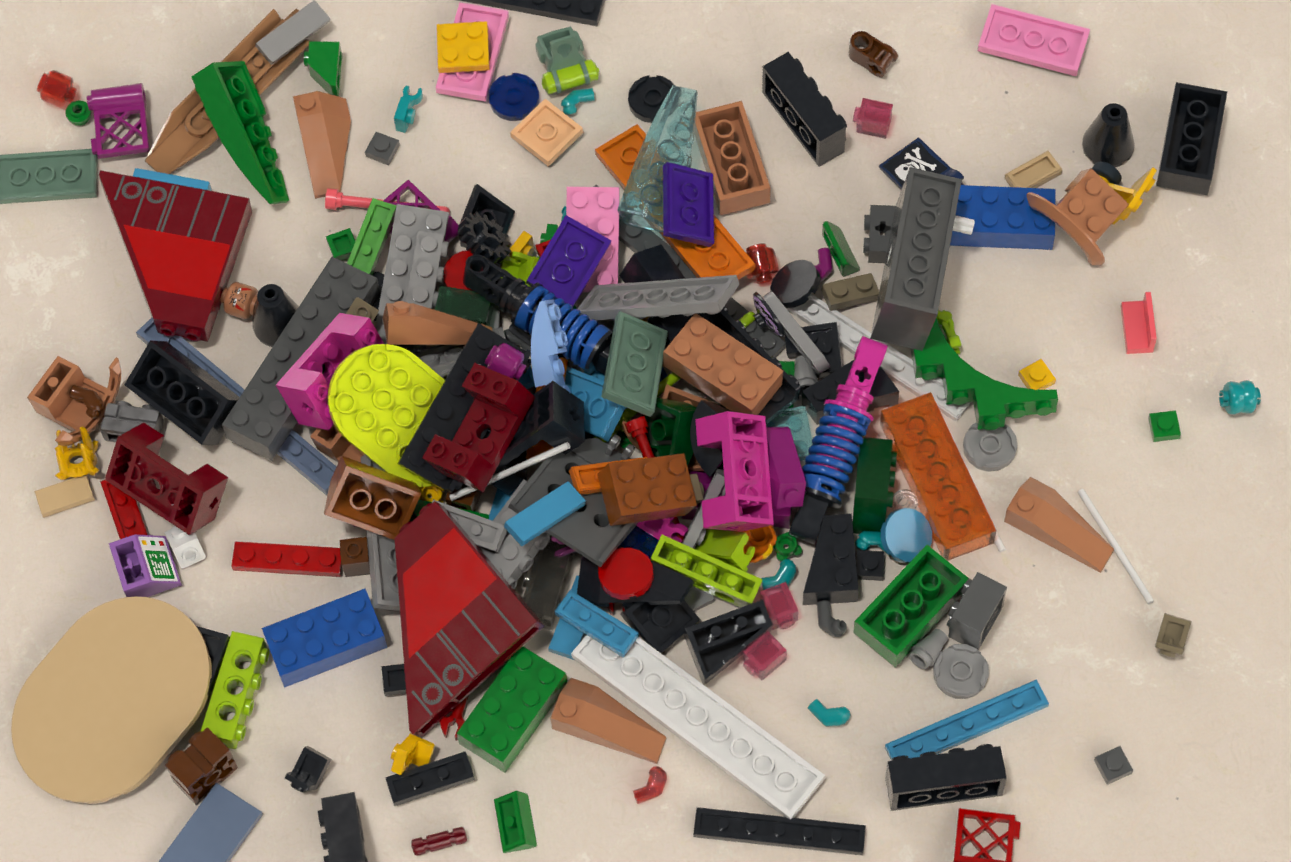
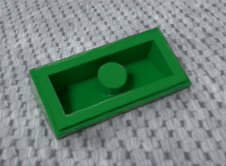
(839, 249)
(515, 822)

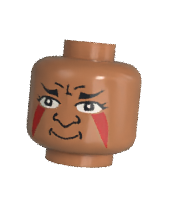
(239, 300)

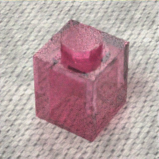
(873, 118)
(780, 606)
(764, 656)

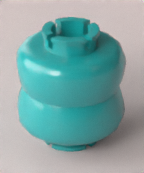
(1239, 397)

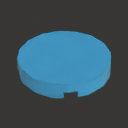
(905, 534)

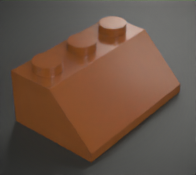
(370, 498)

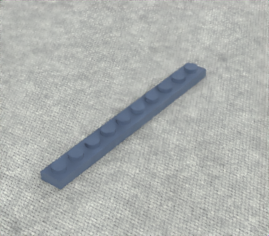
(294, 450)

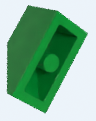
(325, 64)

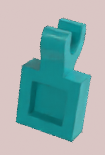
(405, 113)

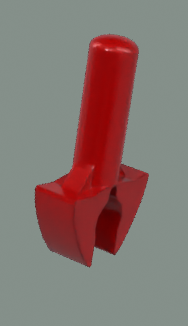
(456, 716)

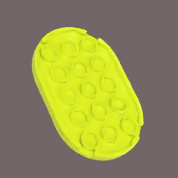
(380, 402)

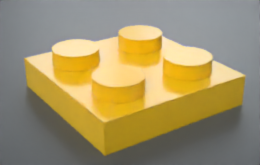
(463, 47)

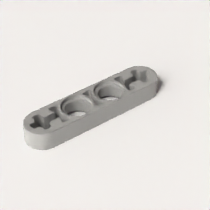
(797, 335)

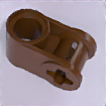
(875, 55)

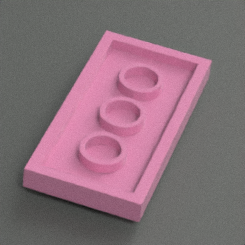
(1033, 40)
(476, 84)
(598, 211)

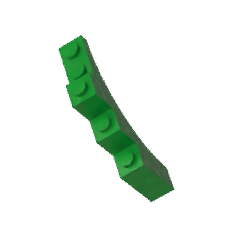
(964, 384)

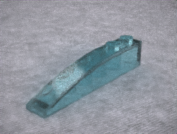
(666, 141)

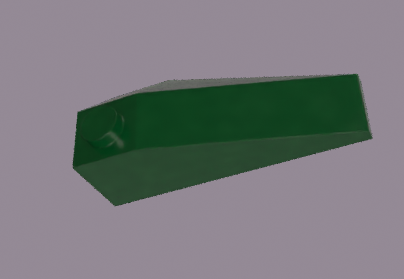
(670, 428)

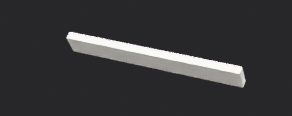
(895, 363)

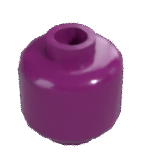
(506, 361)

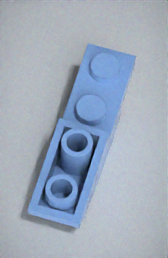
(546, 344)

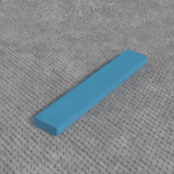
(971, 722)

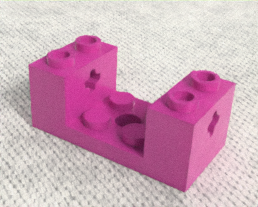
(304, 384)
(747, 495)

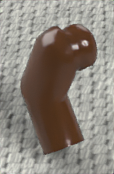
(90, 398)

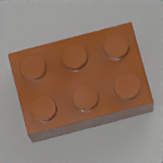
(647, 489)

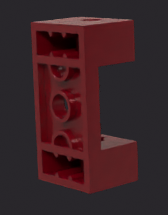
(497, 405)
(182, 498)

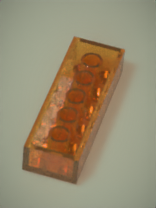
(938, 476)

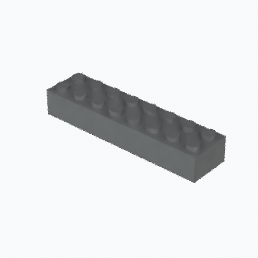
(261, 416)

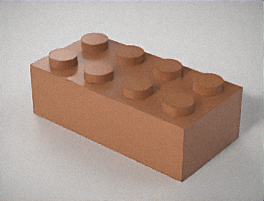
(732, 157)
(722, 367)

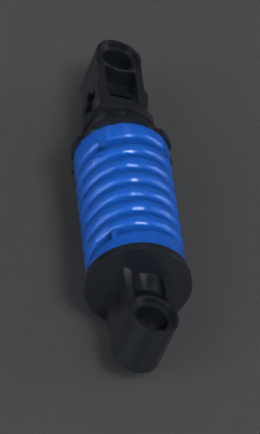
(522, 302)

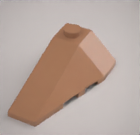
(324, 133)
(420, 325)
(1052, 520)
(600, 719)

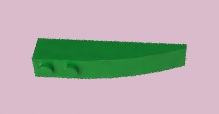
(238, 120)

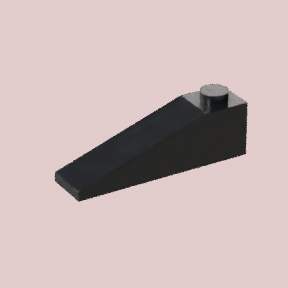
(666, 588)

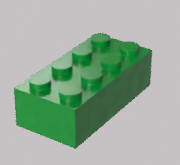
(910, 605)
(512, 708)

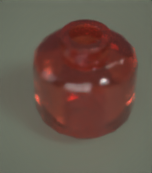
(56, 88)
(765, 263)

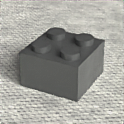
(976, 611)

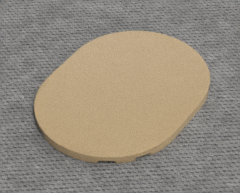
(111, 700)

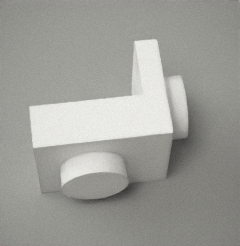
(185, 547)

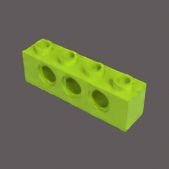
(707, 572)
(239, 649)

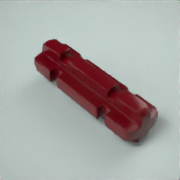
(439, 841)

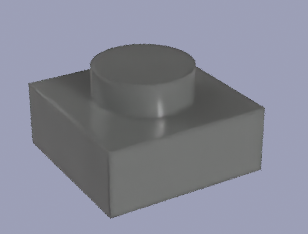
(382, 148)
(1113, 765)

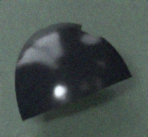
(708, 458)

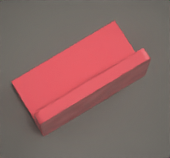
(1139, 325)

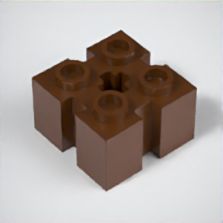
(201, 765)

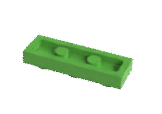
(372, 236)

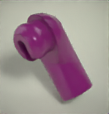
(825, 262)

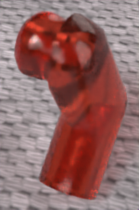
(654, 785)

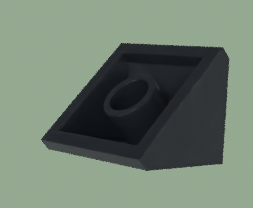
(486, 203)
(651, 265)

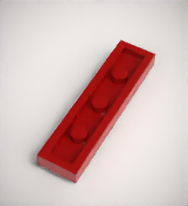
(286, 559)

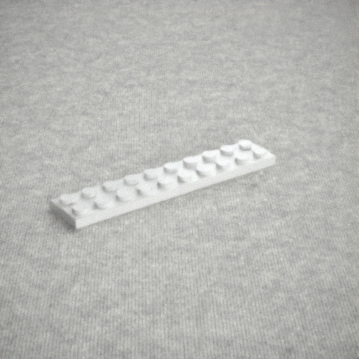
(705, 723)

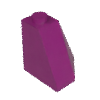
(785, 469)

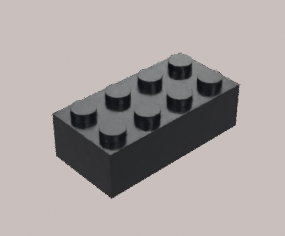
(804, 108)
(1191, 138)
(182, 392)
(945, 777)

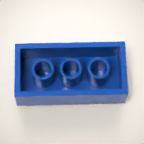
(1004, 218)
(324, 637)

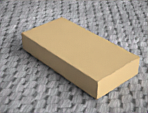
(1034, 172)
(64, 495)

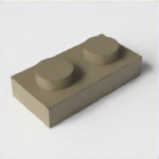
(850, 291)

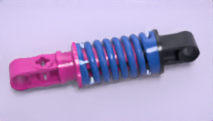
(837, 442)

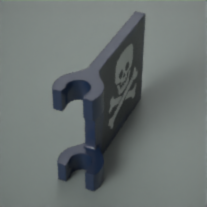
(917, 156)

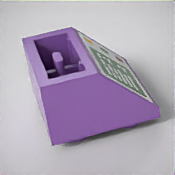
(144, 565)

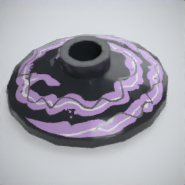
(765, 316)

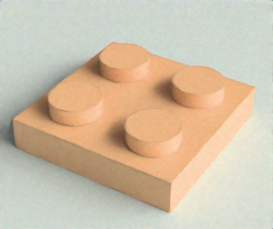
(546, 132)

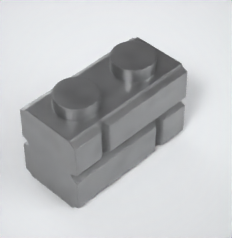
(123, 417)

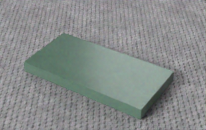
(48, 176)
(634, 364)

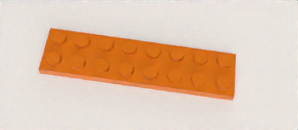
(721, 258)

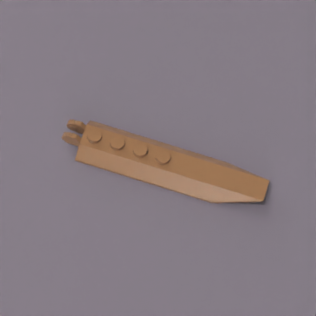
(189, 128)

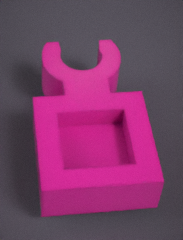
(663, 527)

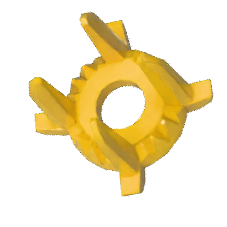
(86, 450)

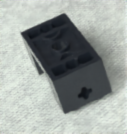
(552, 417)

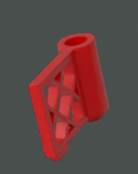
(1012, 833)

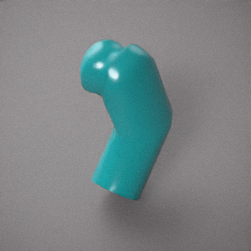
(574, 97)
(869, 538)
(784, 574)
(831, 716)

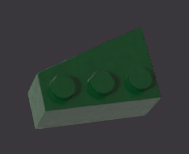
(873, 484)

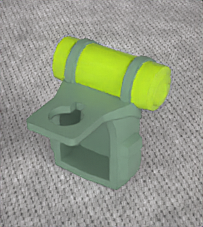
(564, 61)

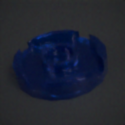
(513, 96)

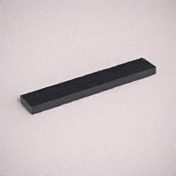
(779, 831)

